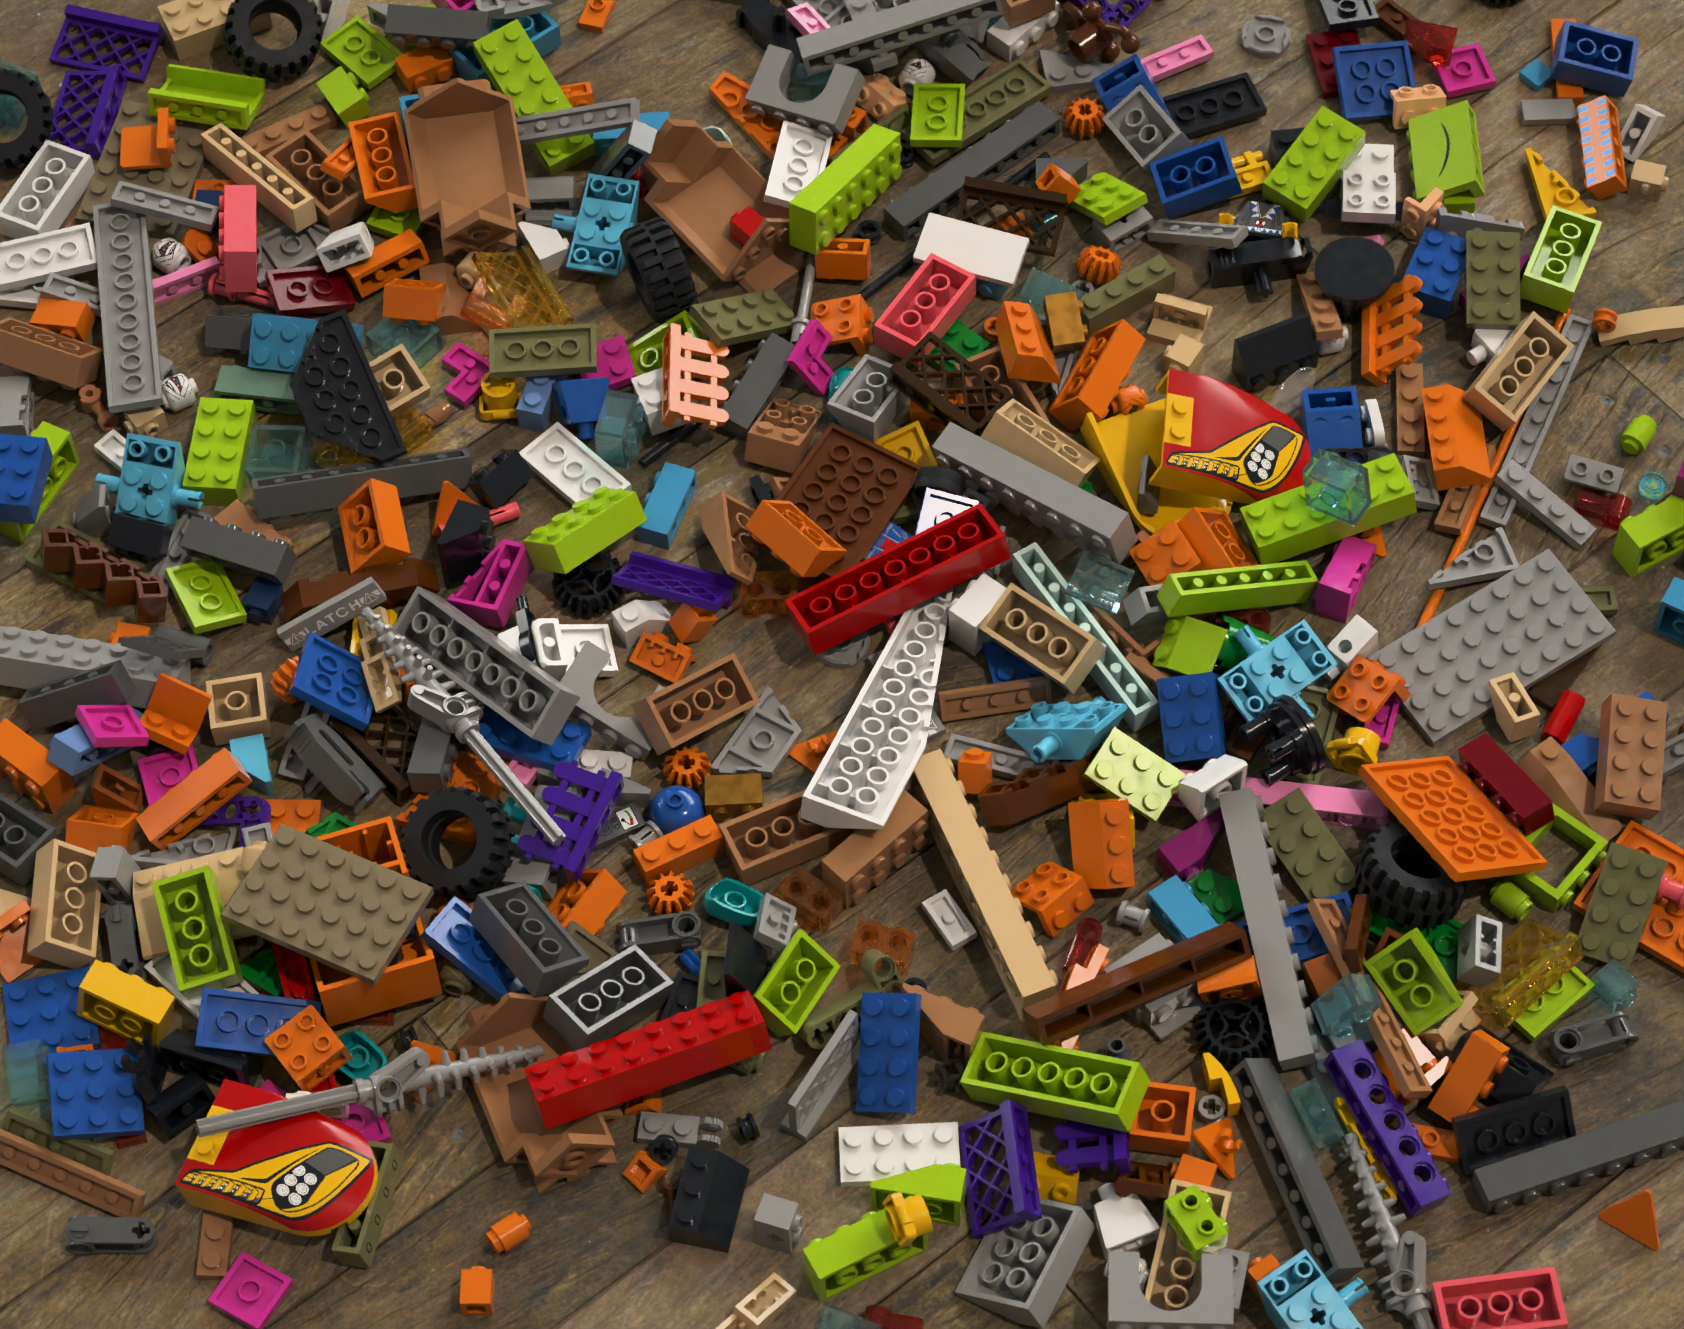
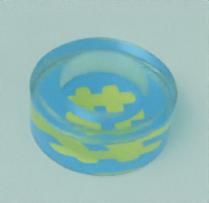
(1652, 485)

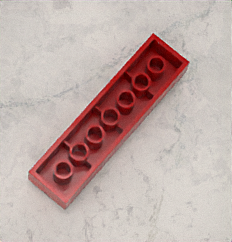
(897, 579)
(647, 1059)

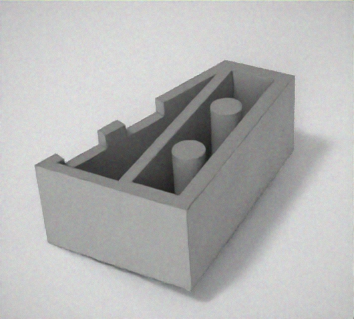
(17, 405)

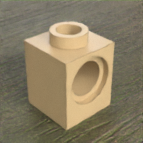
(1647, 180)

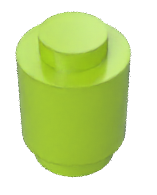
(1638, 434)
(1511, 900)

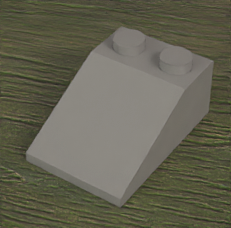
(1145, 128)

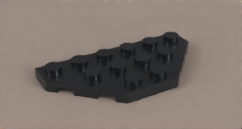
(342, 395)

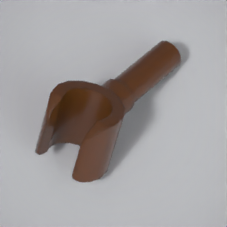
(671, 1191)

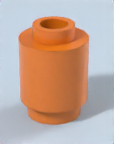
(508, 1232)

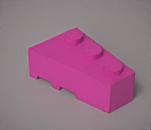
(1343, 578)
(493, 589)

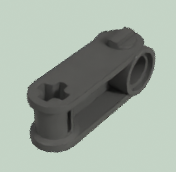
(661, 933)
(125, 939)
(1591, 1038)
(109, 1235)

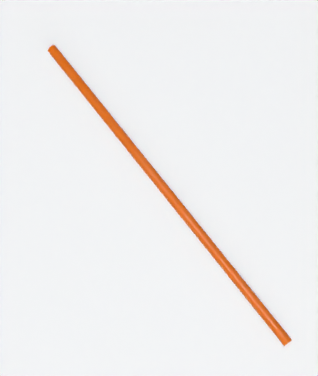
(1499, 457)

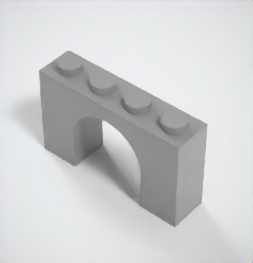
(826, 112)
(623, 731)
(1131, 1310)

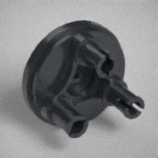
(1354, 273)
(1294, 737)

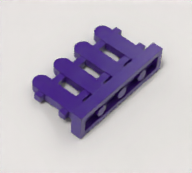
(584, 837)
(1101, 1155)

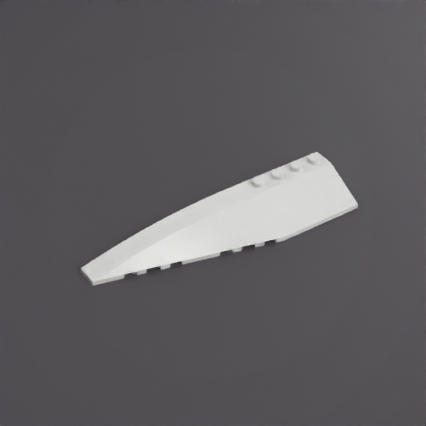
(884, 728)

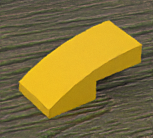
(1218, 1079)

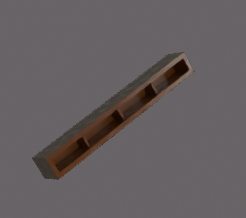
(1136, 983)

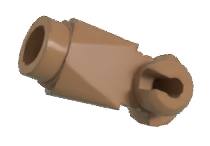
(437, 414)

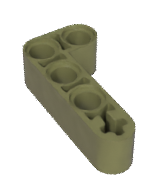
(821, 1024)

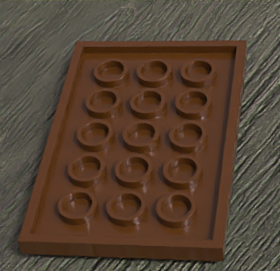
(849, 492)

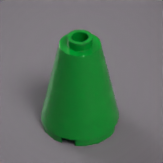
(1232, 651)

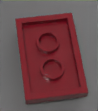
(1320, 49)
(309, 290)

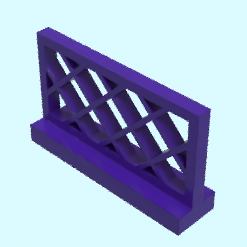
(117, 27)
(103, 112)
(676, 582)
(1017, 1162)

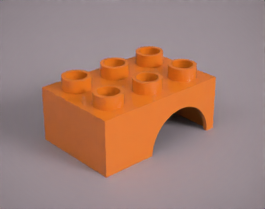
(401, 984)

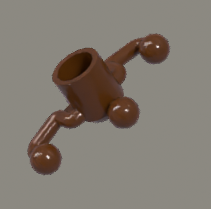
(1095, 34)

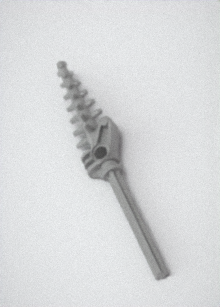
(456, 715)
(406, 1074)
(1404, 1254)

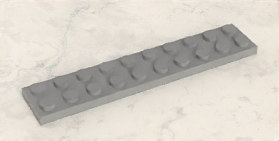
(127, 309)

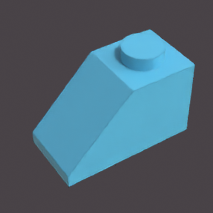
(254, 758)

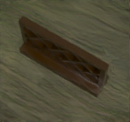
(1018, 198)
(931, 398)
(397, 787)

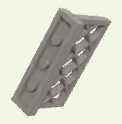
(824, 1080)

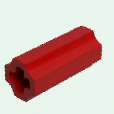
(1563, 717)

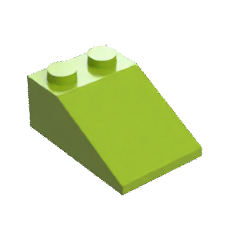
(648, 350)
(1414, 981)
(939, 1185)

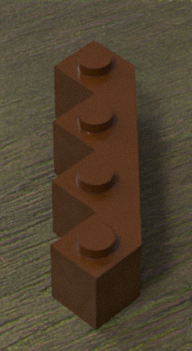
(96, 568)
(396, 581)
(1035, 791)

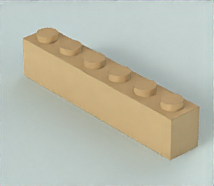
(248, 167)

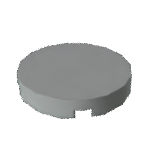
(1265, 36)
(848, 653)

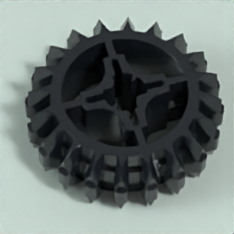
(578, 595)
(1233, 1016)

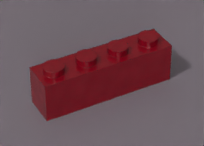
(1506, 784)

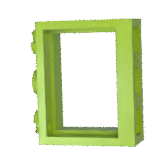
(1579, 876)

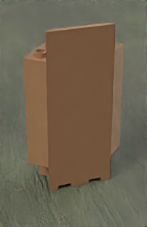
(467, 164)
(698, 190)
(508, 1103)

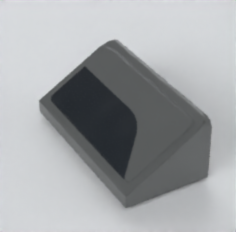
(1148, 494)

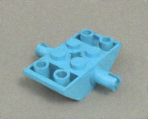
(605, 212)
(154, 466)
(1295, 660)
(1065, 729)
(1302, 1291)

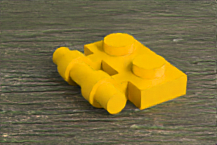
(1253, 174)

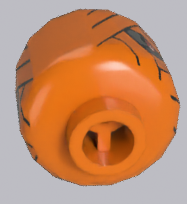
(1128, 401)

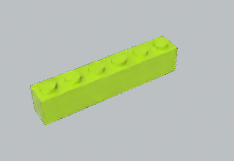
(1237, 588)

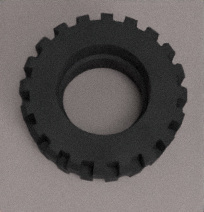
(270, 62)
(39, 118)
(658, 269)
(491, 849)
(1399, 894)

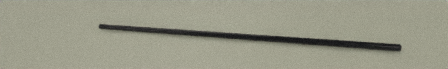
(866, 293)

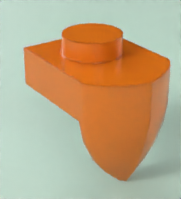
(199, 244)

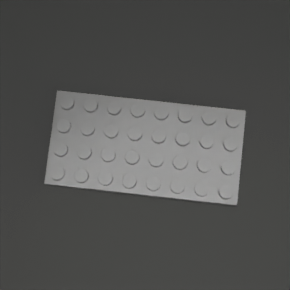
(1518, 624)

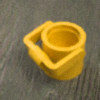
(499, 398)
(1356, 748)
(907, 1218)

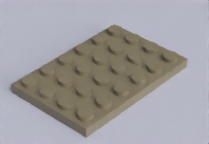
(176, 180)
(327, 904)

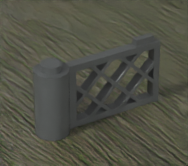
(172, 645)

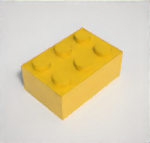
(125, 1003)

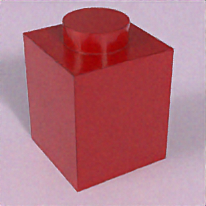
(744, 225)

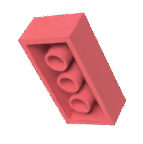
(238, 238)
(925, 304)
(1500, 1301)

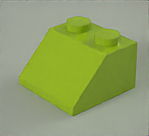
(1188, 646)

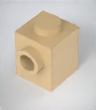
(1184, 354)
(145, 421)

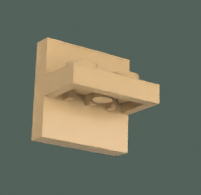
(1177, 316)
(1446, 1032)

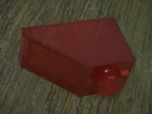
(1431, 41)

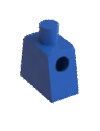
(581, 403)

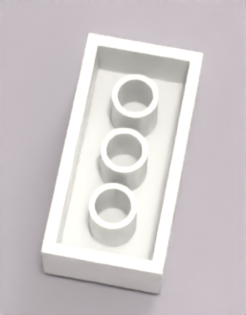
(45, 191)

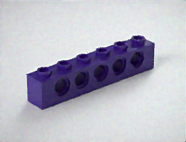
(1356, 1092)

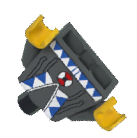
(1262, 221)

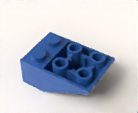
(1123, 79)
(1332, 420)

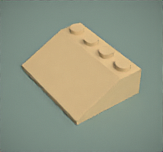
(150, 927)

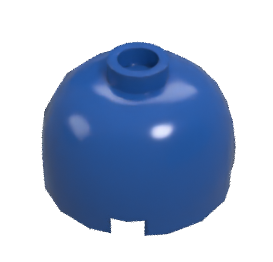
(675, 808)

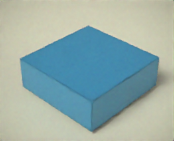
(1536, 75)

